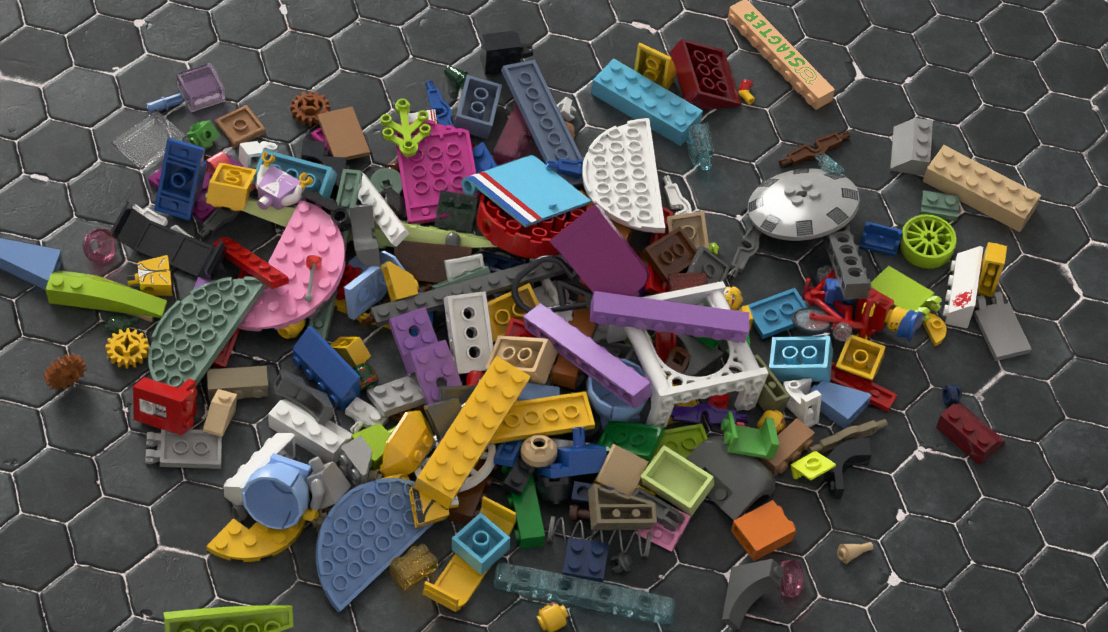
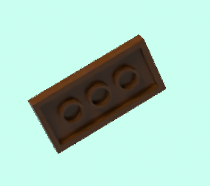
(427, 260)

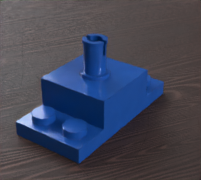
(180, 179)
(575, 459)

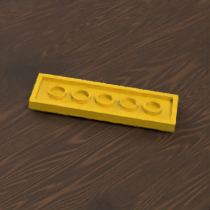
(546, 417)

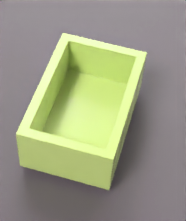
(677, 480)

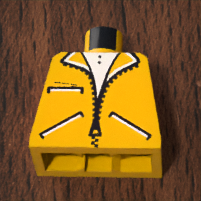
(153, 277)

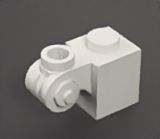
(251, 152)

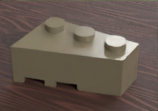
(618, 511)

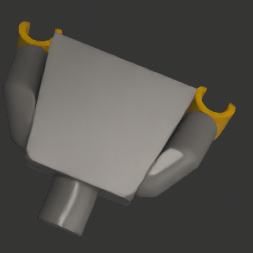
(326, 486)

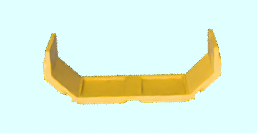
(459, 579)

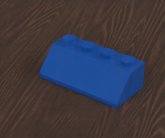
(326, 369)

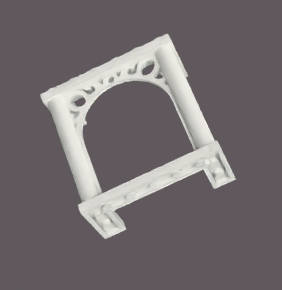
(664, 395)

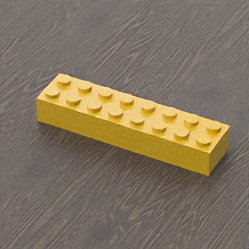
(471, 432)

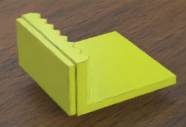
(811, 466)

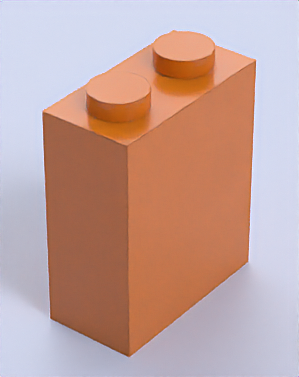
(763, 530)

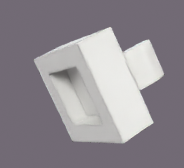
(566, 109)

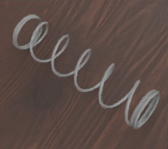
(551, 532)

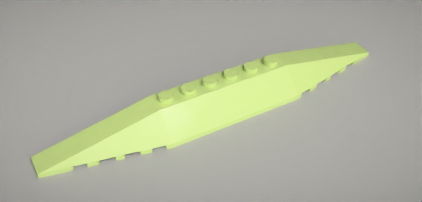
(416, 232)

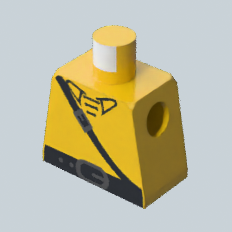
(426, 510)

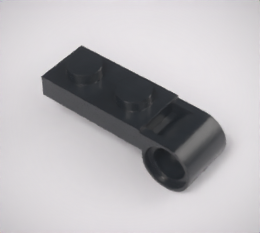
(330, 207)

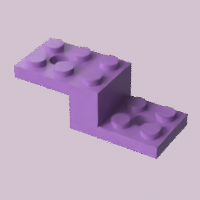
(424, 353)

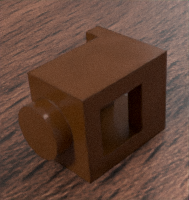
(680, 356)

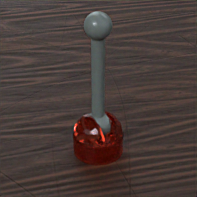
(313, 263)

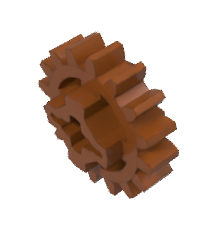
(310, 107)
(65, 371)

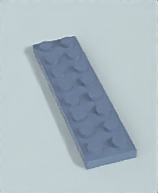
(542, 115)

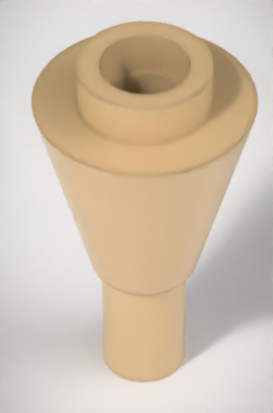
(848, 552)

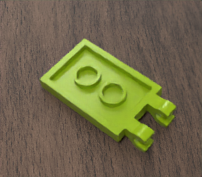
(906, 292)
(682, 440)

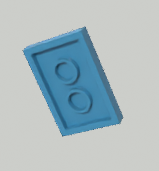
(776, 312)

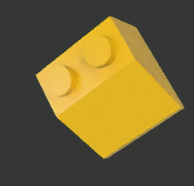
(861, 357)

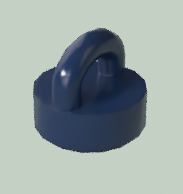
(951, 394)

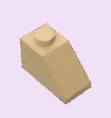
(220, 412)

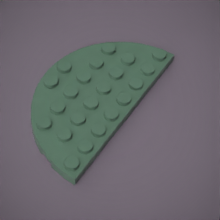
(199, 328)

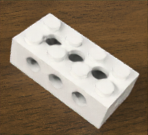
(478, 323)

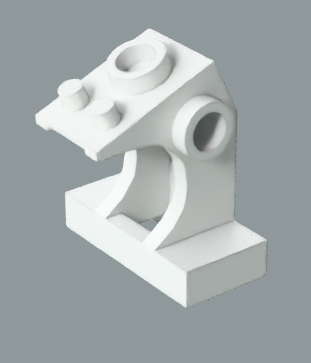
(802, 399)

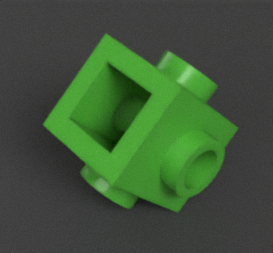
(202, 134)

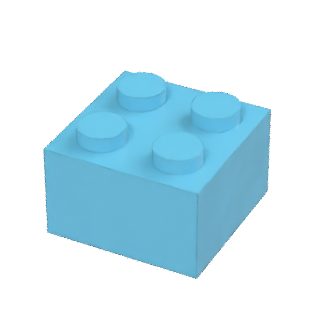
(480, 543)

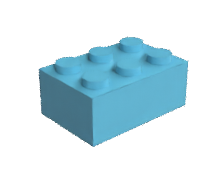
(801, 358)

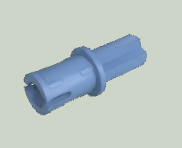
(164, 103)

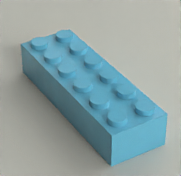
(646, 99)

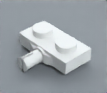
(364, 415)

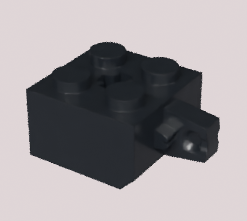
(502, 50)

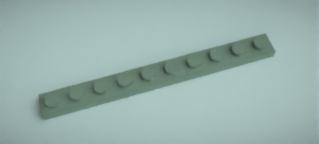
(346, 198)

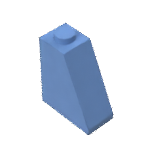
(841, 403)

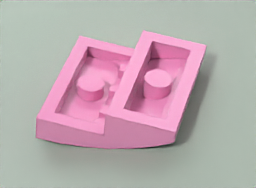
(664, 537)

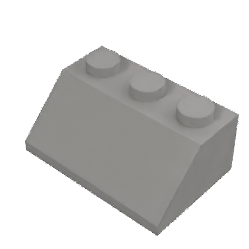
(911, 146)

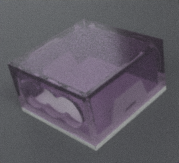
(201, 87)

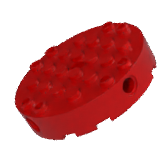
(513, 237)

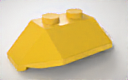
(407, 445)

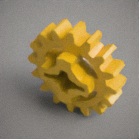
(136, 351)

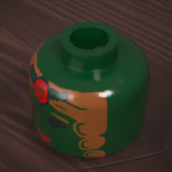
(368, 377)

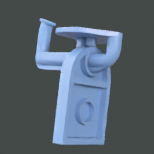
(367, 287)

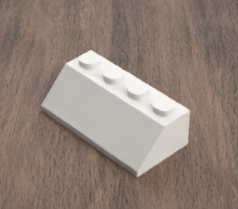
(314, 437)
(280, 444)

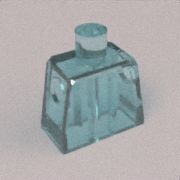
(700, 145)

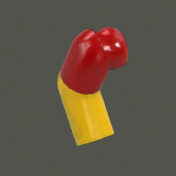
(744, 91)

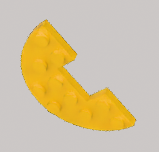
(251, 544)

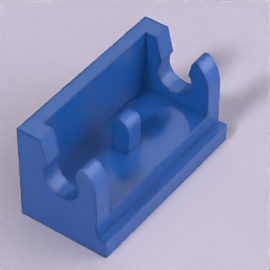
(880, 238)

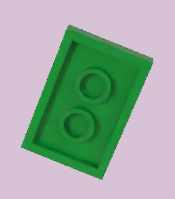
(633, 437)

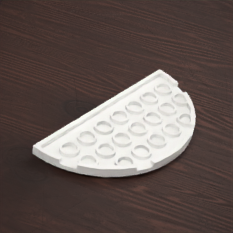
(624, 178)

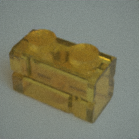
(413, 566)

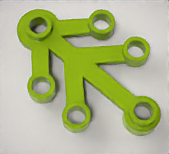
(408, 146)

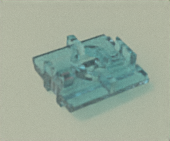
(829, 164)

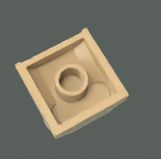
(693, 225)

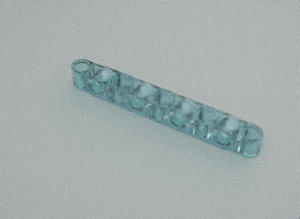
(584, 593)

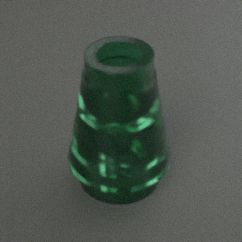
(456, 75)

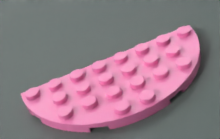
(306, 234)

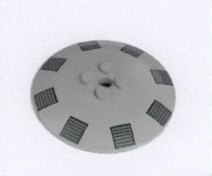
(803, 204)

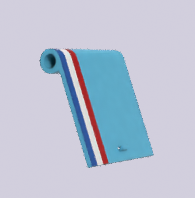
(526, 190)

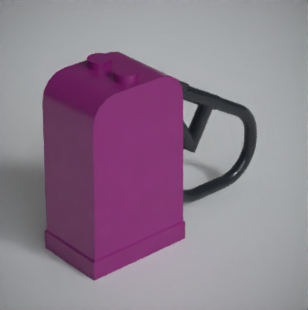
(597, 256)

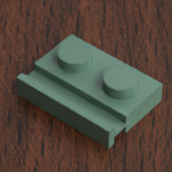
(940, 205)

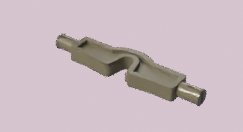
(853, 432)

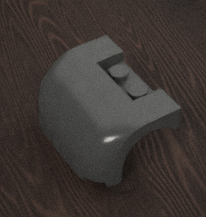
(737, 477)

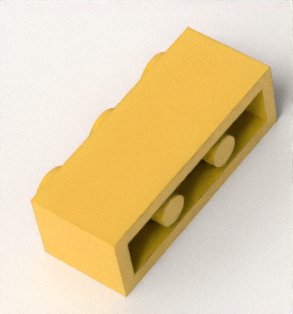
(991, 268)

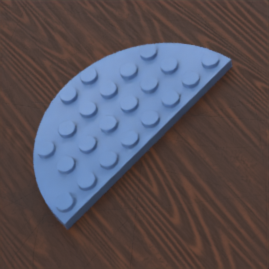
(363, 537)

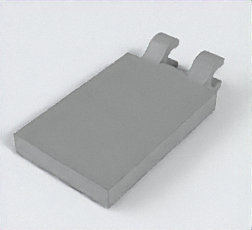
(1000, 328)
(190, 450)

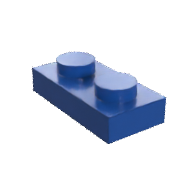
(508, 453)

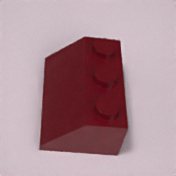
(969, 433)

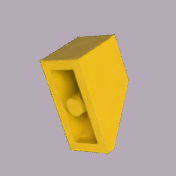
(399, 282)
(351, 350)

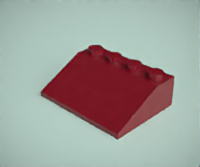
(704, 76)

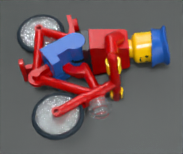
(863, 314)

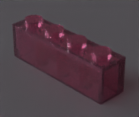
(512, 139)

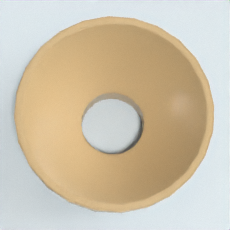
(539, 456)

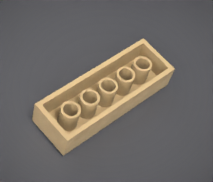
(981, 188)

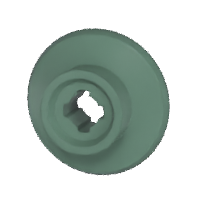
(386, 176)

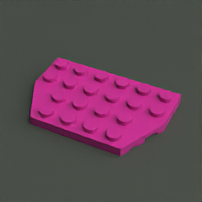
(438, 165)

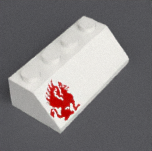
(963, 287)

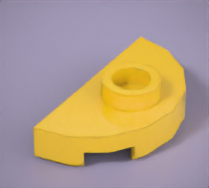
(935, 328)

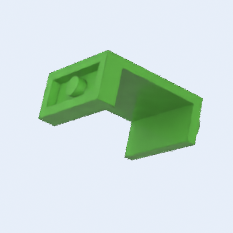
(748, 440)

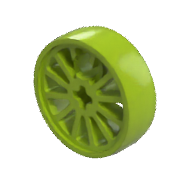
(927, 241)

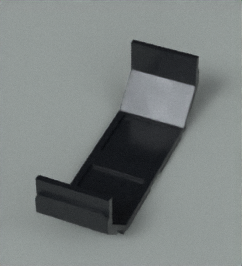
(158, 240)

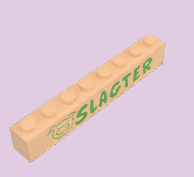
(780, 54)

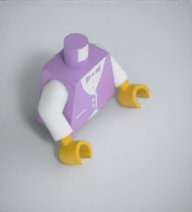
(278, 187)

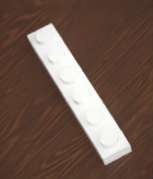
(382, 212)

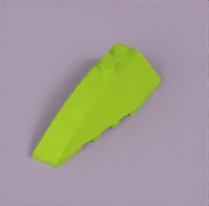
(101, 294)
(231, 619)

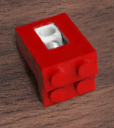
(165, 405)

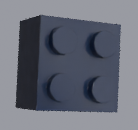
(585, 559)

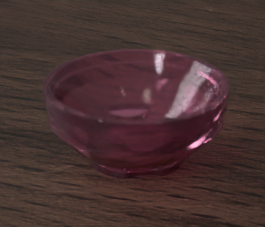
(106, 245)
(793, 578)

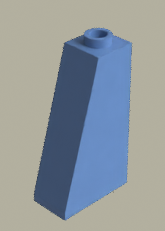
(29, 261)

